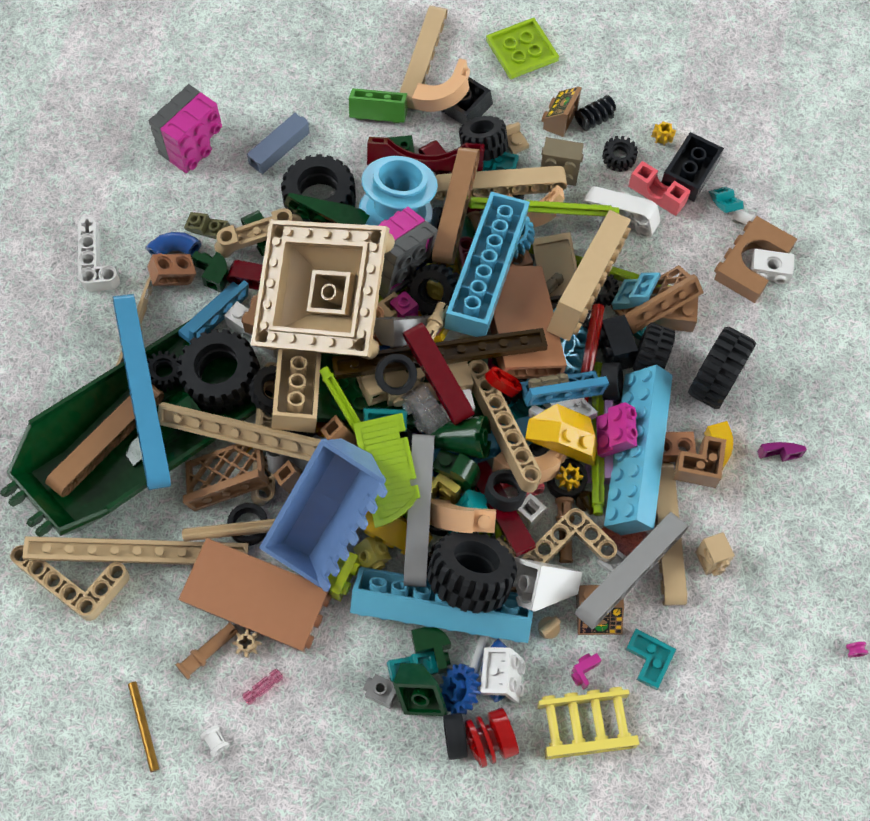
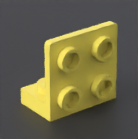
(445, 488)

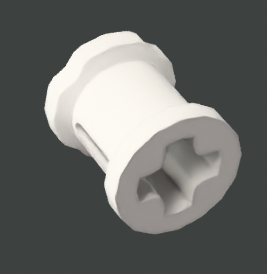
(214, 740)

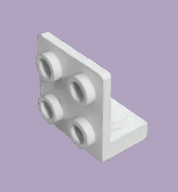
(502, 673)

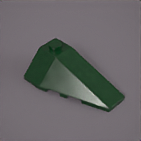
(325, 211)
(132, 449)

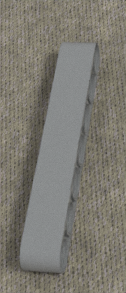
(419, 514)
(631, 570)

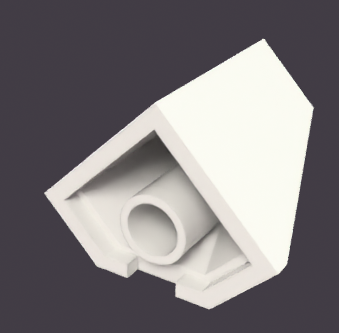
(544, 583)

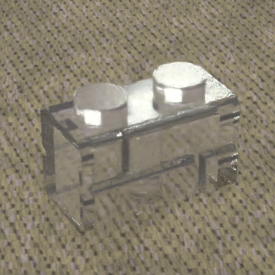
(425, 409)

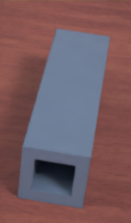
(278, 143)

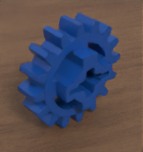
(460, 688)

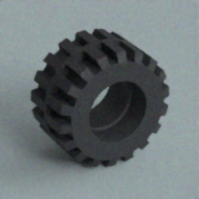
(487, 131)
(419, 281)
(654, 347)

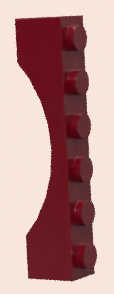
(383, 147)

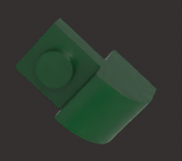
(215, 270)
(458, 468)
(435, 640)

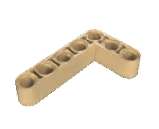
(571, 531)
(65, 586)

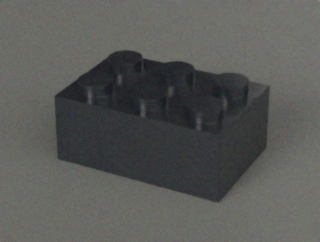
(693, 164)

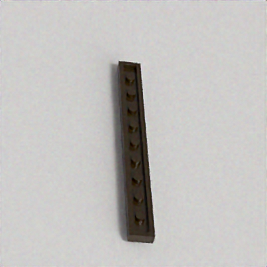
(452, 351)

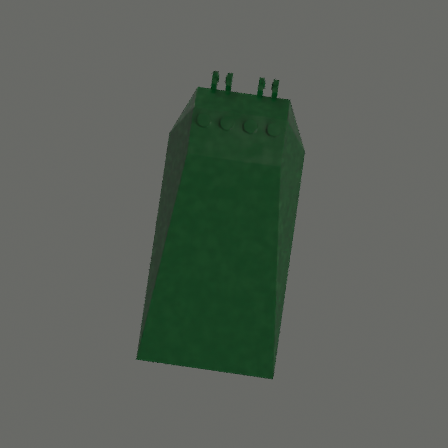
(65, 425)

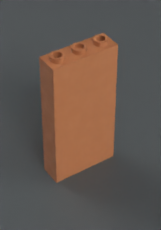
(527, 306)
(255, 595)

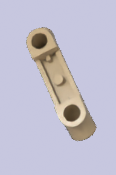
(232, 239)

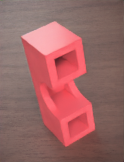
(645, 182)

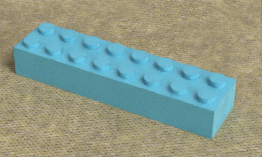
(486, 265)
(638, 470)
(385, 597)

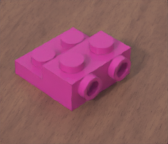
(616, 430)

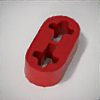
(503, 381)

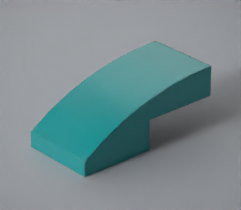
(725, 199)
(426, 659)

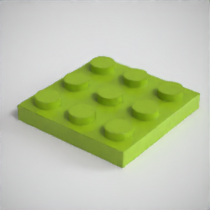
(522, 48)

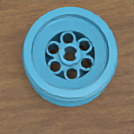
(396, 184)

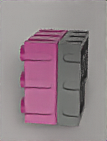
(185, 128)
(412, 247)

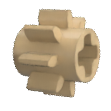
(251, 647)

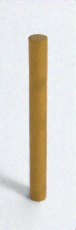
(143, 726)

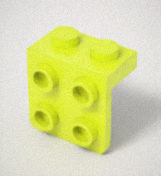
(341, 584)

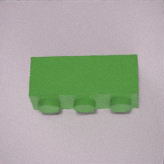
(378, 105)

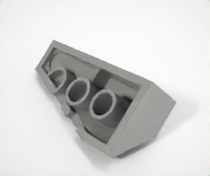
(390, 329)

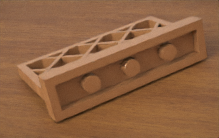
(667, 298)
(226, 487)

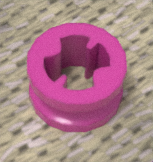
(857, 649)

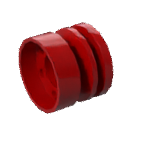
(491, 737)

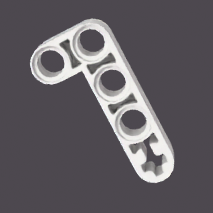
(639, 210)
(86, 254)

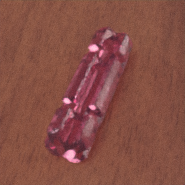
(262, 686)

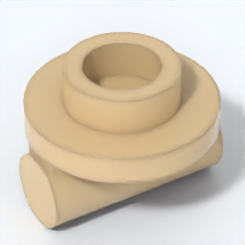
(549, 627)

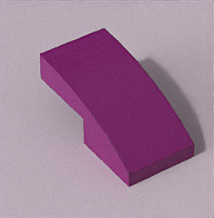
(786, 450)

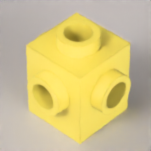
(372, 553)

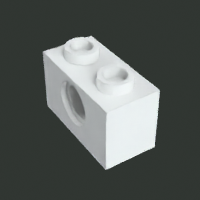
(780, 262)

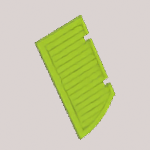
(395, 462)

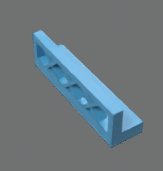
(214, 312)
(574, 389)

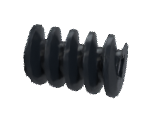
(595, 113)

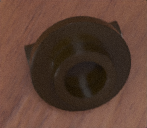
(584, 502)

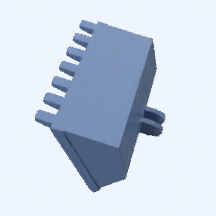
(325, 511)

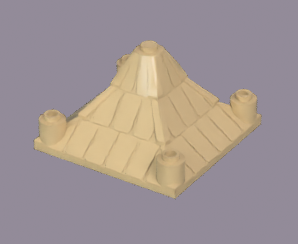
(321, 287)

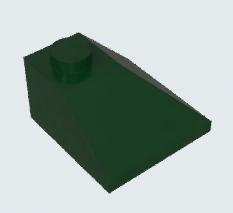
(418, 691)

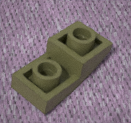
(202, 225)

